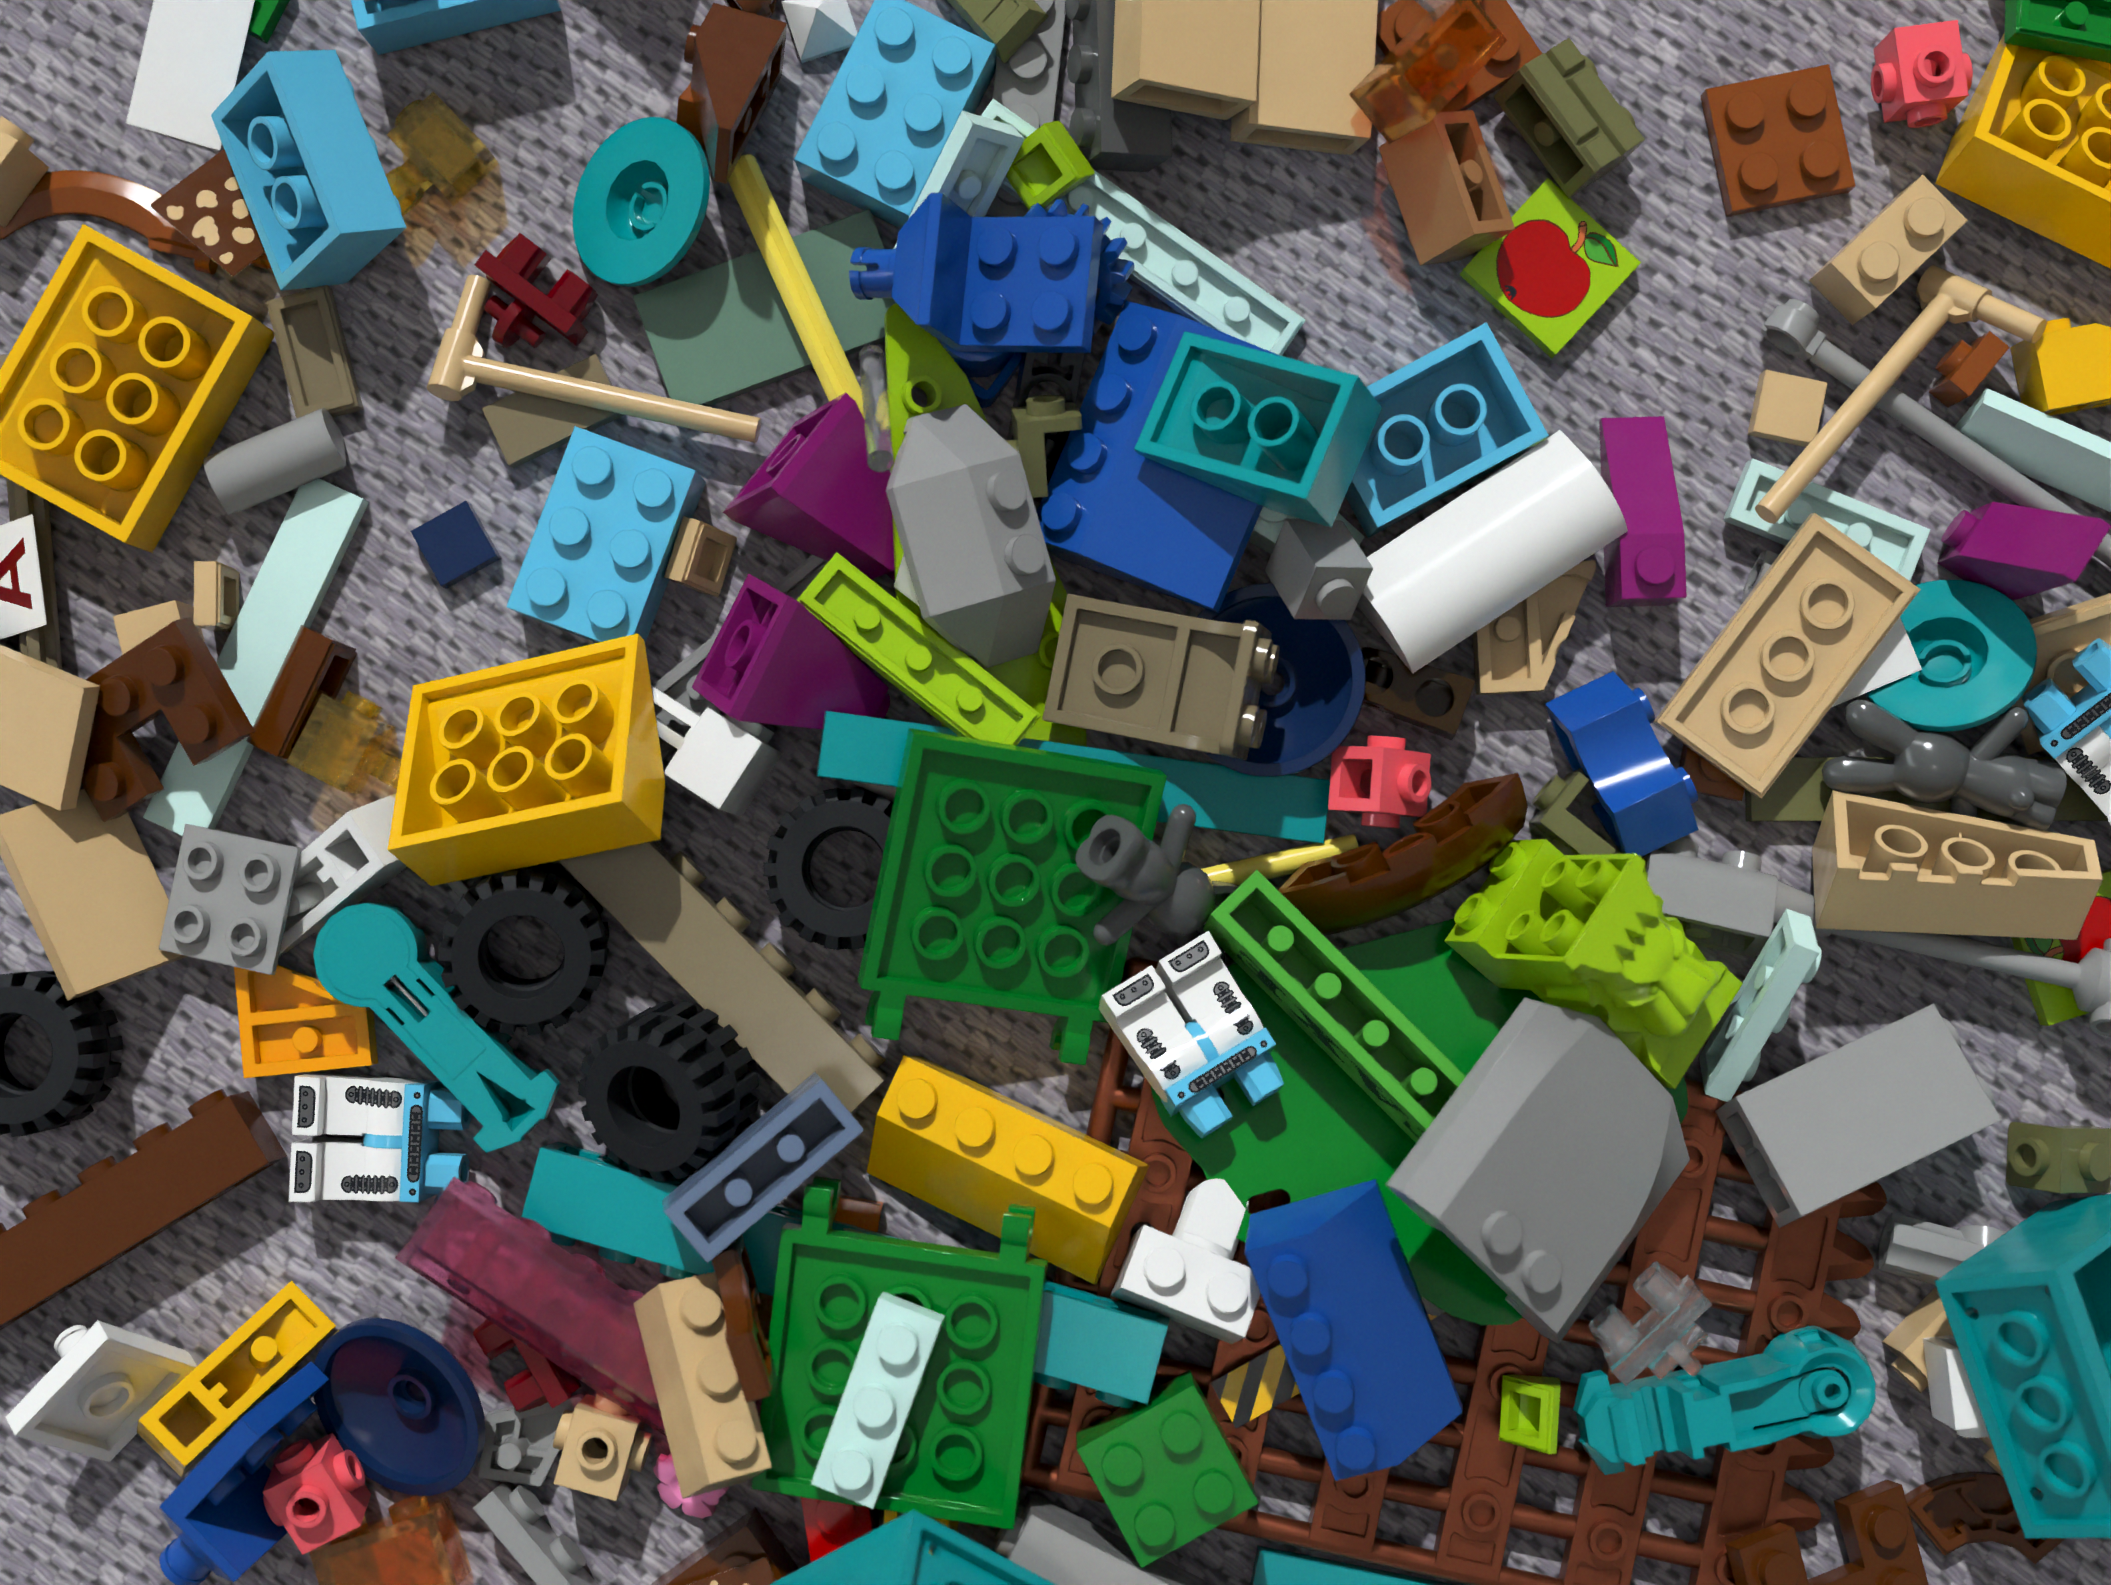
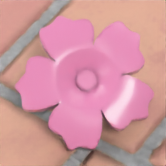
(669, 1491)

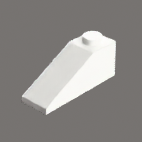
(341, 869)

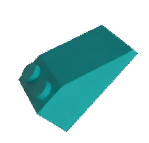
(1261, 426)

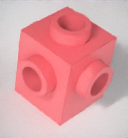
(1921, 73)
(1380, 781)
(316, 1492)

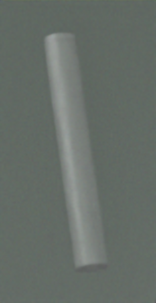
(875, 409)

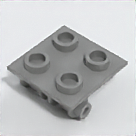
(230, 899)

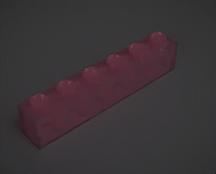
(536, 1293)

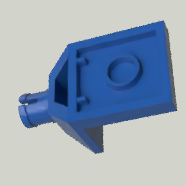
(990, 278)
(221, 1503)

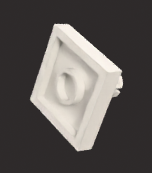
(98, 1390)

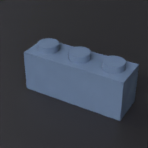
(761, 1167)

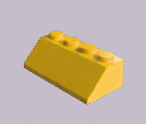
(984, 1151)

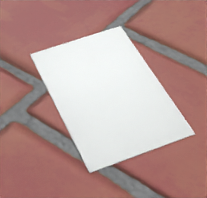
(189, 67)

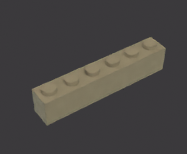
(728, 971)

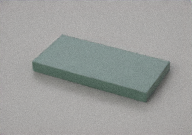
(731, 330)

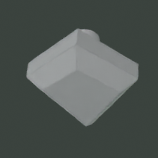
(521, 1444)

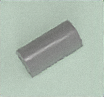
(276, 461)

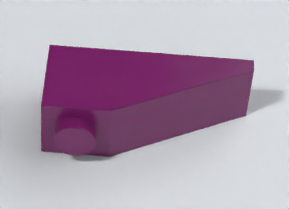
(2020, 547)
(1649, 559)

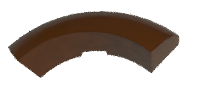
(1447, 849)

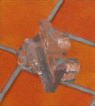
(1662, 1335)

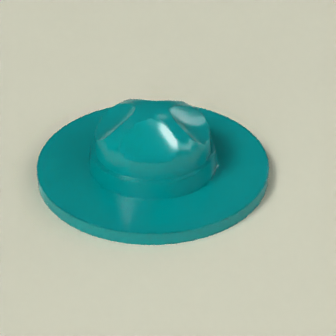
(641, 201)
(1972, 655)

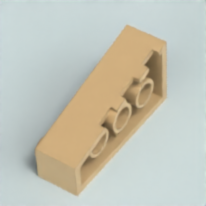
(1947, 873)

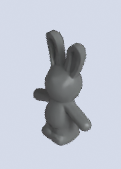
(1941, 767)
(1150, 878)

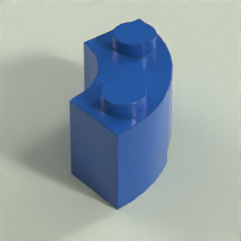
(1610, 737)

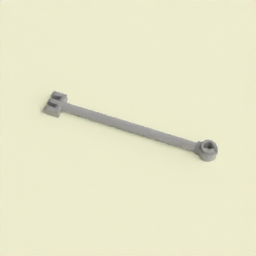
(1795, 332)

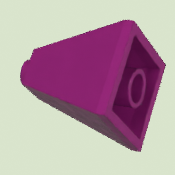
(822, 492)
(784, 665)

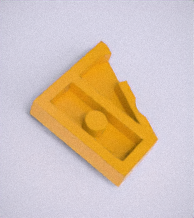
(298, 1026)

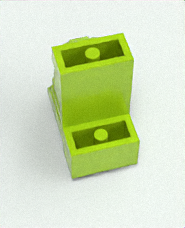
(1596, 943)

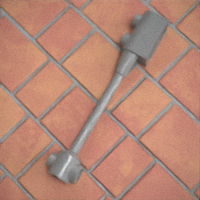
(1738, 907)

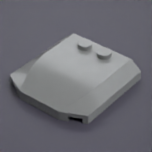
(1547, 1161)

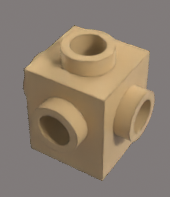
(595, 1465)

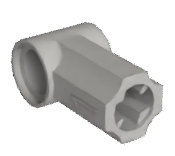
(1928, 1249)

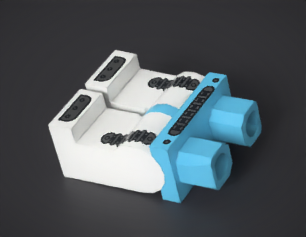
(2079, 727)
(1193, 1034)
(399, 1143)

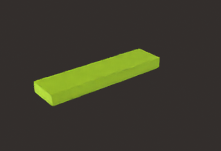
(915, 656)

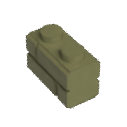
(1569, 117)

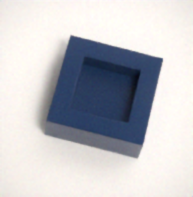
(455, 544)

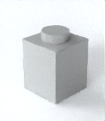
(1318, 570)

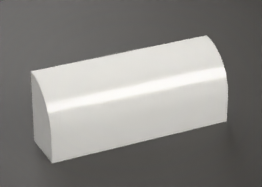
(1489, 550)

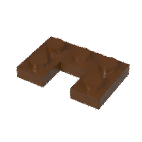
(160, 675)
(1875, 1535)

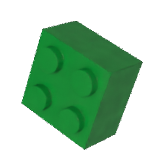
(1165, 1469)

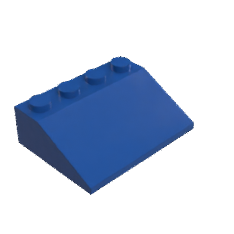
(1125, 510)

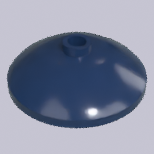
(1321, 687)
(401, 1406)

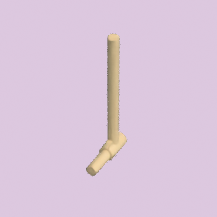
(1943, 299)
(463, 364)

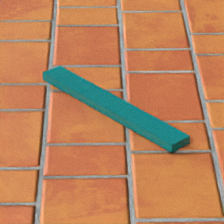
(1223, 799)

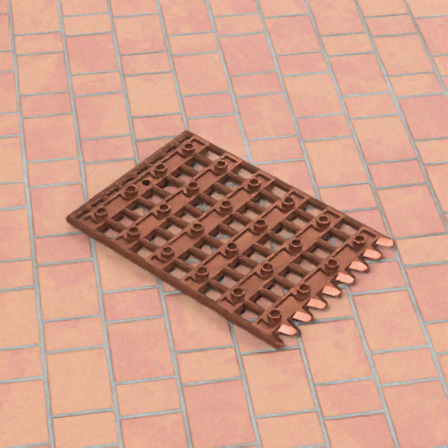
(1485, 1473)

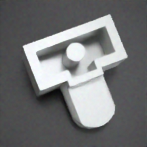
(719, 756)
(1194, 1270)

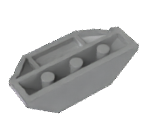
(971, 536)

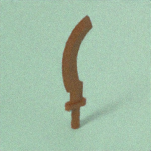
(113, 200)

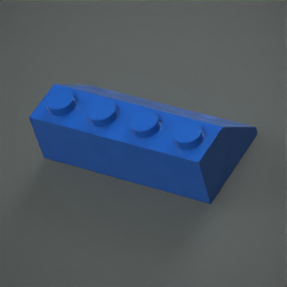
(1352, 1327)

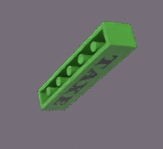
(1335, 1004)

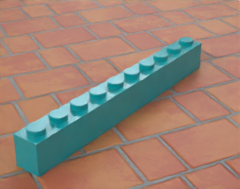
(602, 1203)

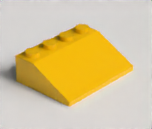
(2039, 147)
(121, 388)
(530, 764)

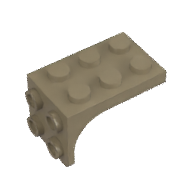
(1161, 676)

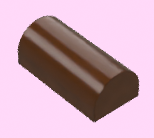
(311, 668)

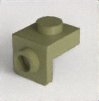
(1029, 424)
(1558, 824)
(2059, 1158)

